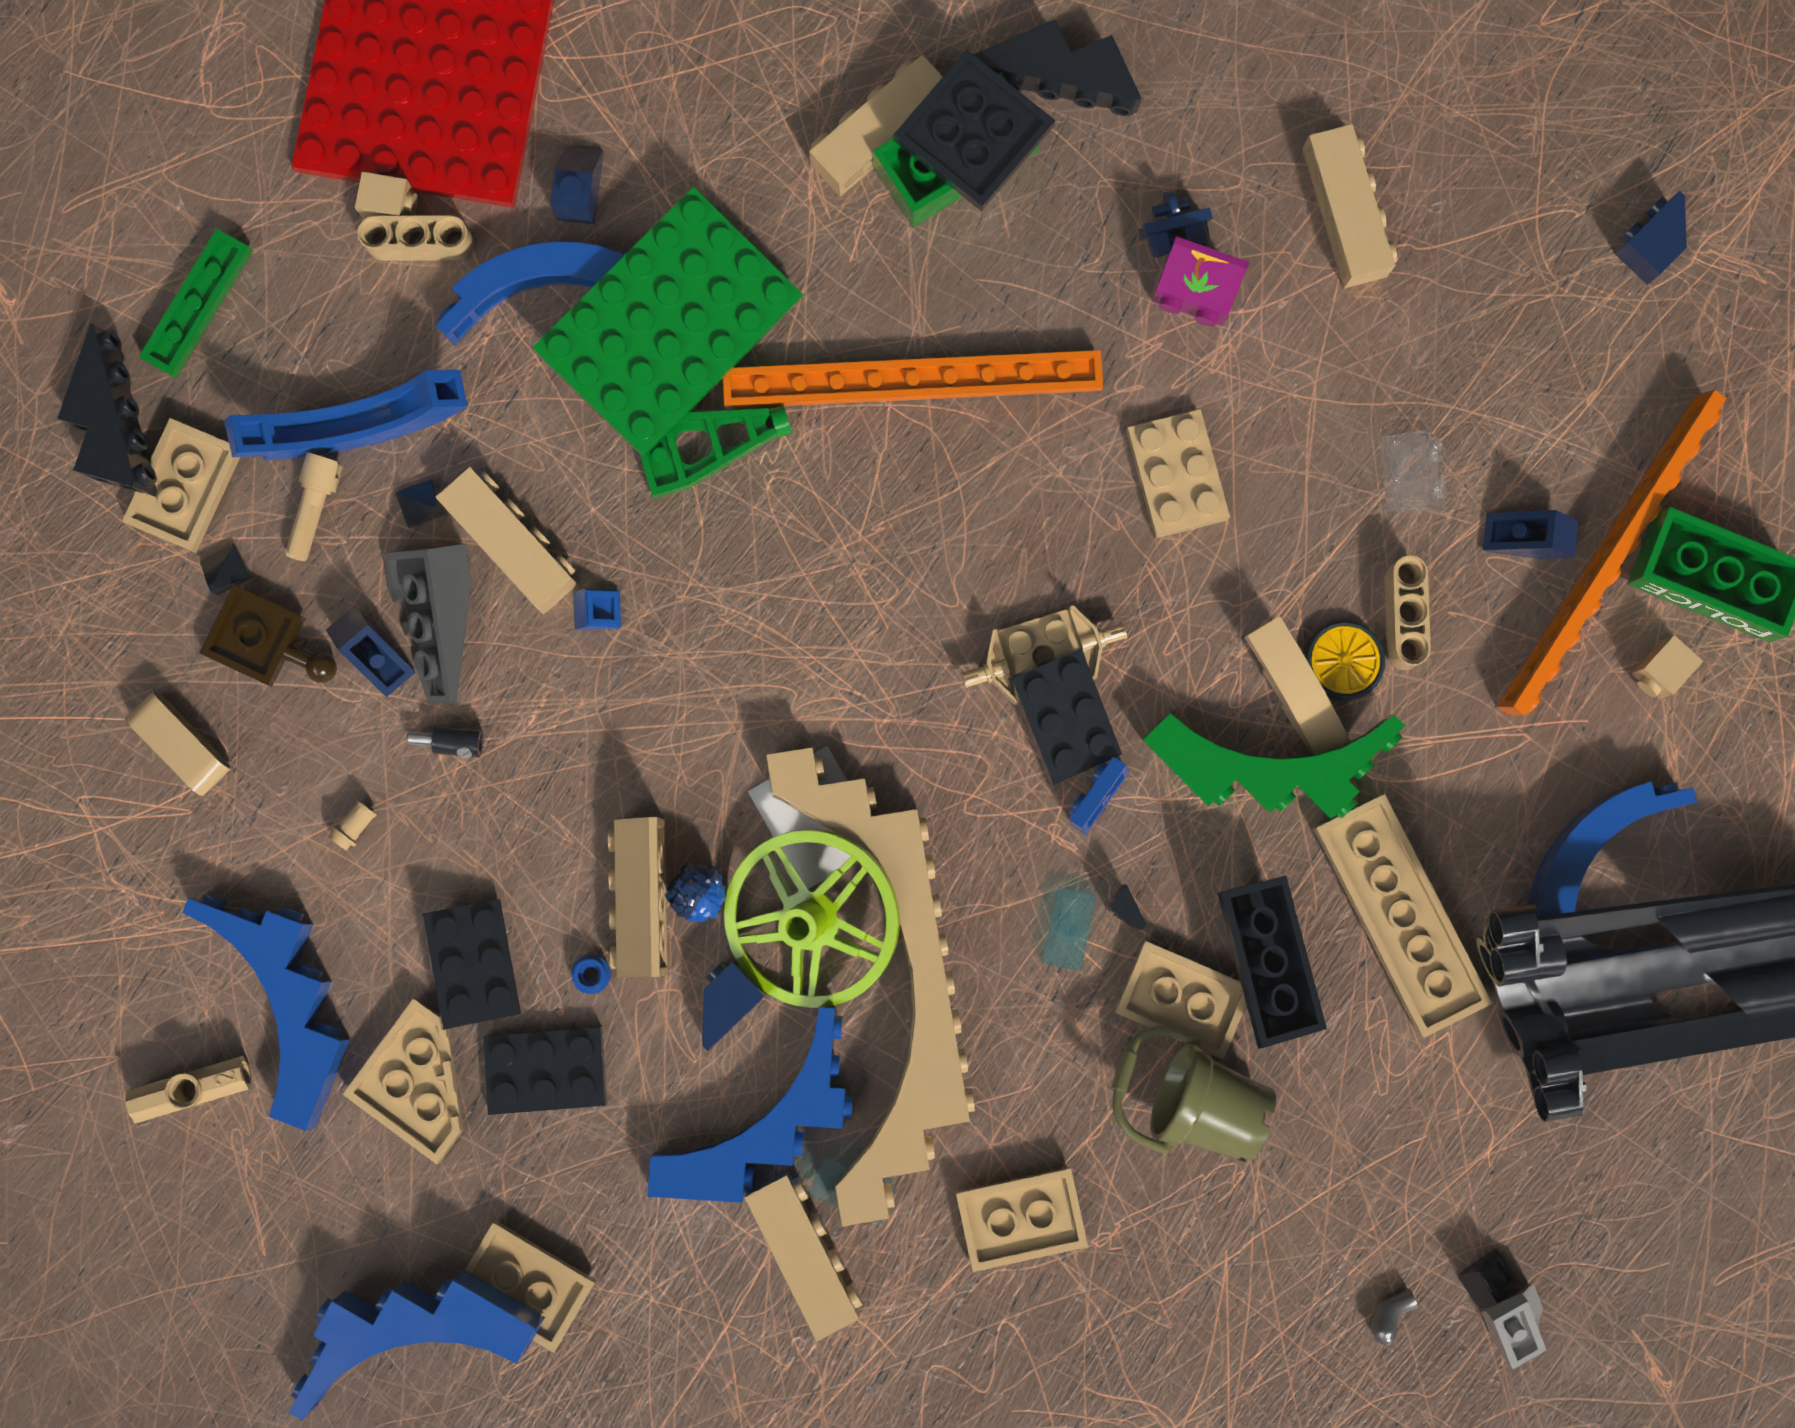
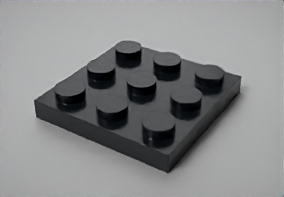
(974, 130)

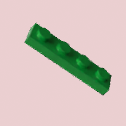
(196, 303)

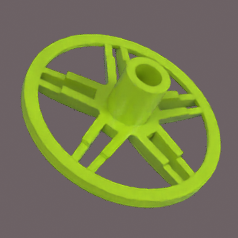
(811, 918)

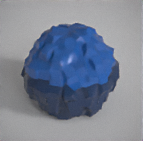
(696, 892)

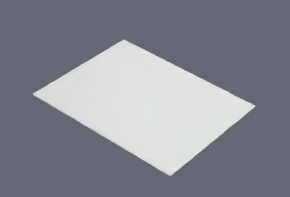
(811, 860)

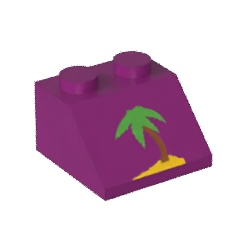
(1199, 282)

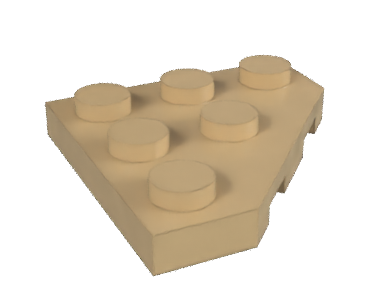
(413, 1083)

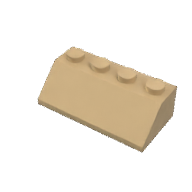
(639, 897)

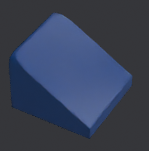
(597, 609)

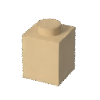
(385, 196)
(1666, 668)

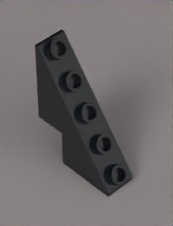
(1044, 65)
(104, 408)

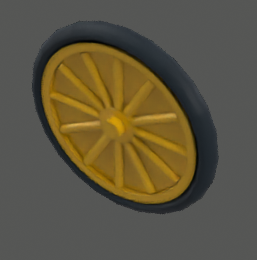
(1346, 659)

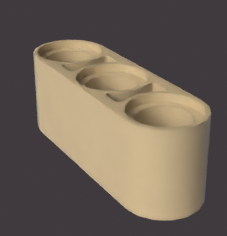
(401, 228)
(1417, 597)
(178, 743)

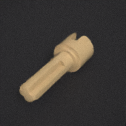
(319, 479)

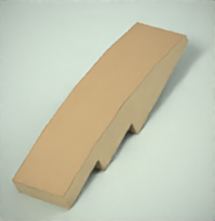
(1297, 687)

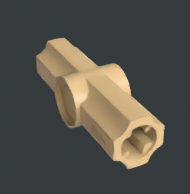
(168, 1096)

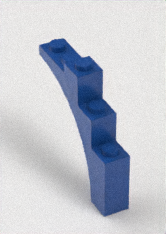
(307, 1052)
(721, 1169)
(461, 1313)

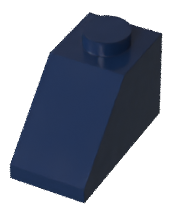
(577, 185)
(1531, 534)
(370, 651)
(727, 1001)

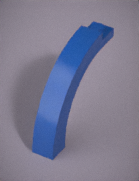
(520, 271)
(369, 421)
(1573, 850)

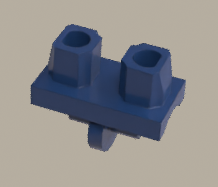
(1192, 224)

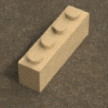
(847, 151)
(1349, 206)
(506, 540)
(803, 1255)

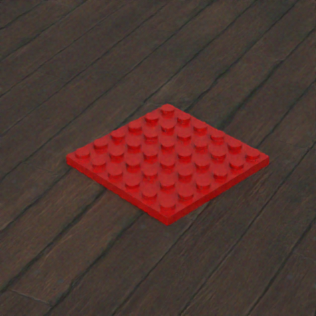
(425, 94)

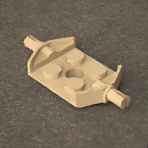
(1062, 631)

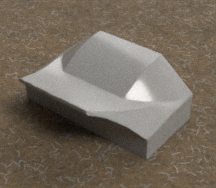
(1516, 1326)

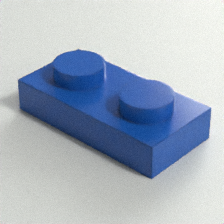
(1106, 782)

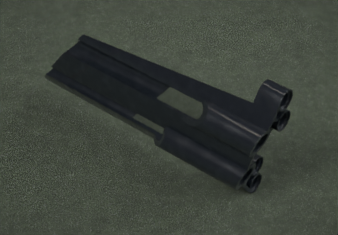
(1591, 1009)

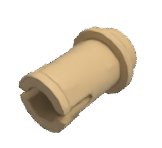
(351, 825)

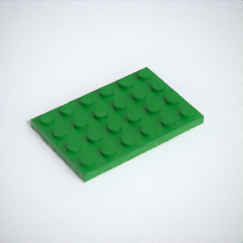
(667, 322)

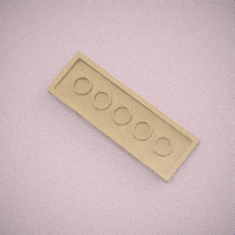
(1402, 916)

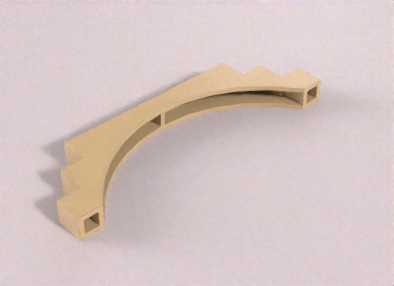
(932, 1080)

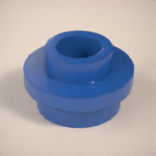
(580, 968)

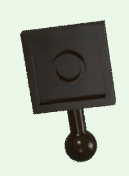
(258, 639)

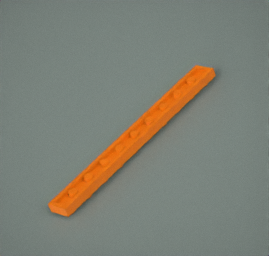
(913, 379)
(1605, 563)

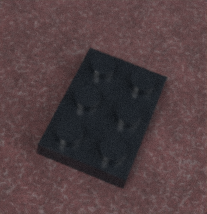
(1065, 715)
(470, 964)
(545, 1070)

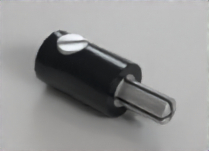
(450, 741)

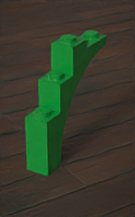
(1270, 781)

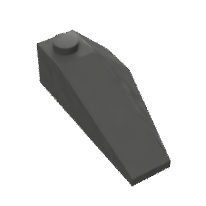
(435, 599)

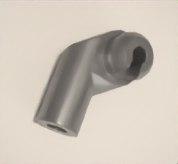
(1387, 1315)

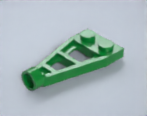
(669, 474)

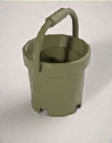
(1197, 1101)

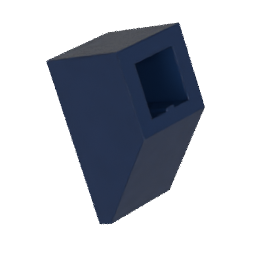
(1659, 242)

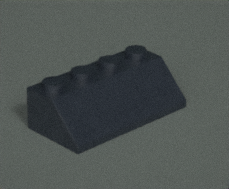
(1272, 961)

